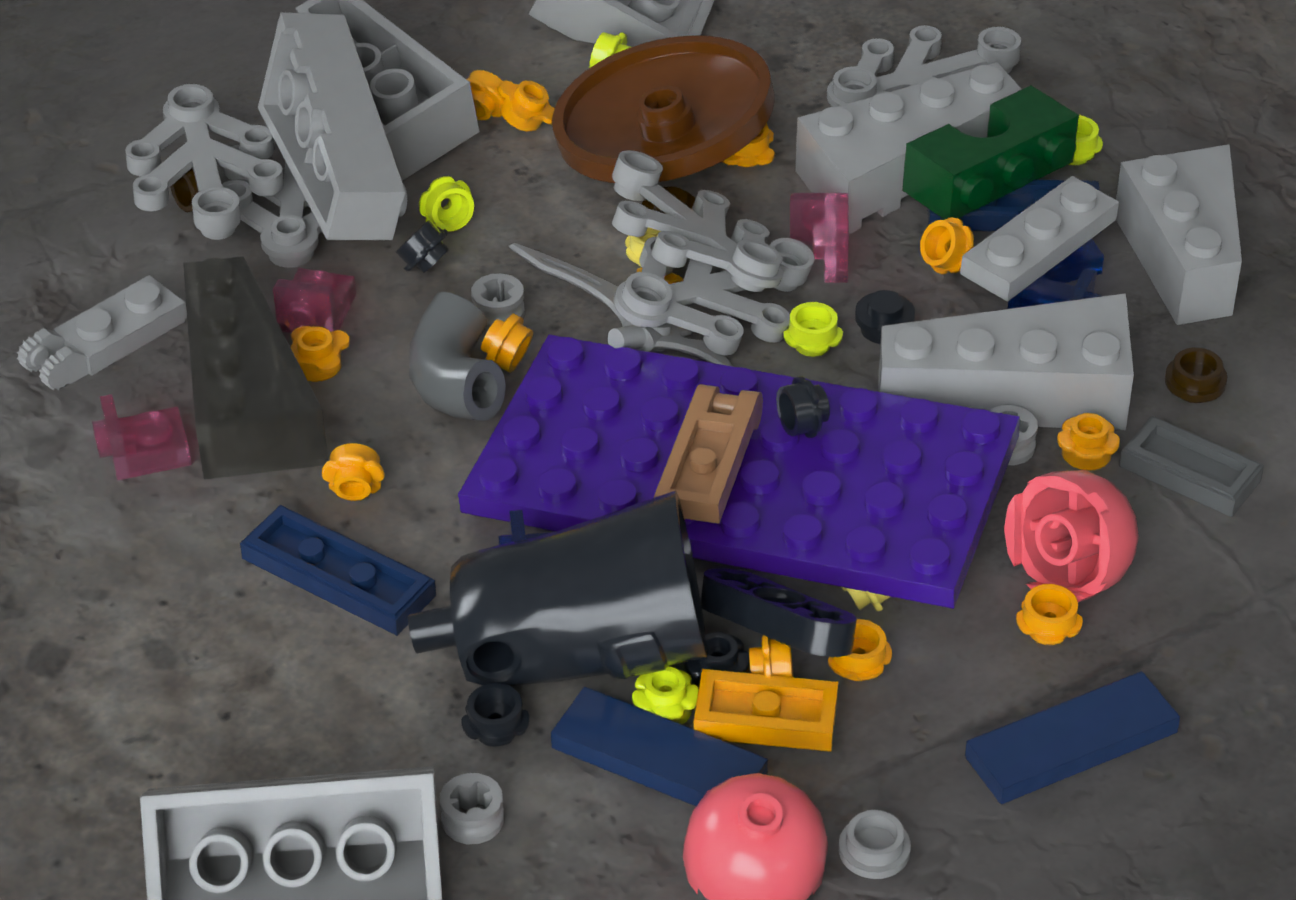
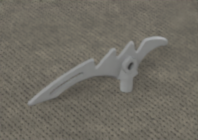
(631, 336)

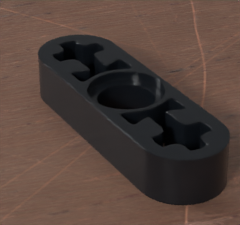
(778, 612)

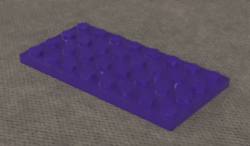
(870, 504)

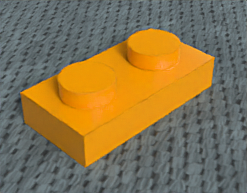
(766, 709)

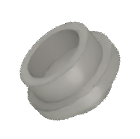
(874, 845)

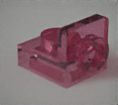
(824, 223)
(313, 300)
(141, 441)

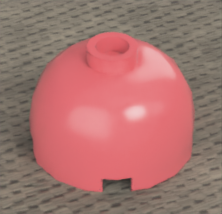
(1072, 532)
(755, 841)

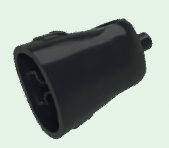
(575, 602)

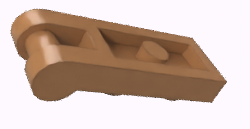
(710, 450)

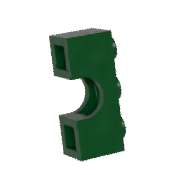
(961, 172)

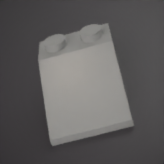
(638, 19)

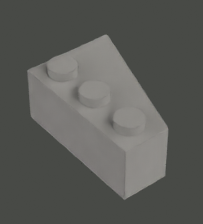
(1184, 229)

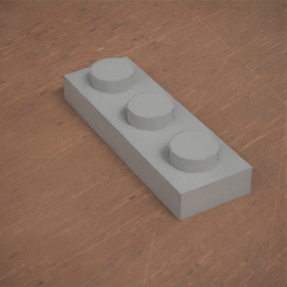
(1039, 238)

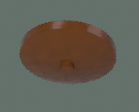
(668, 98)

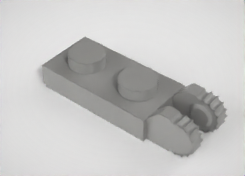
(103, 333)

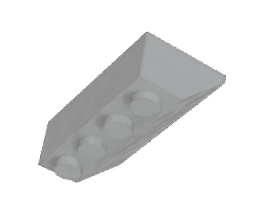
(295, 838)

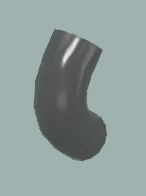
(442, 361)

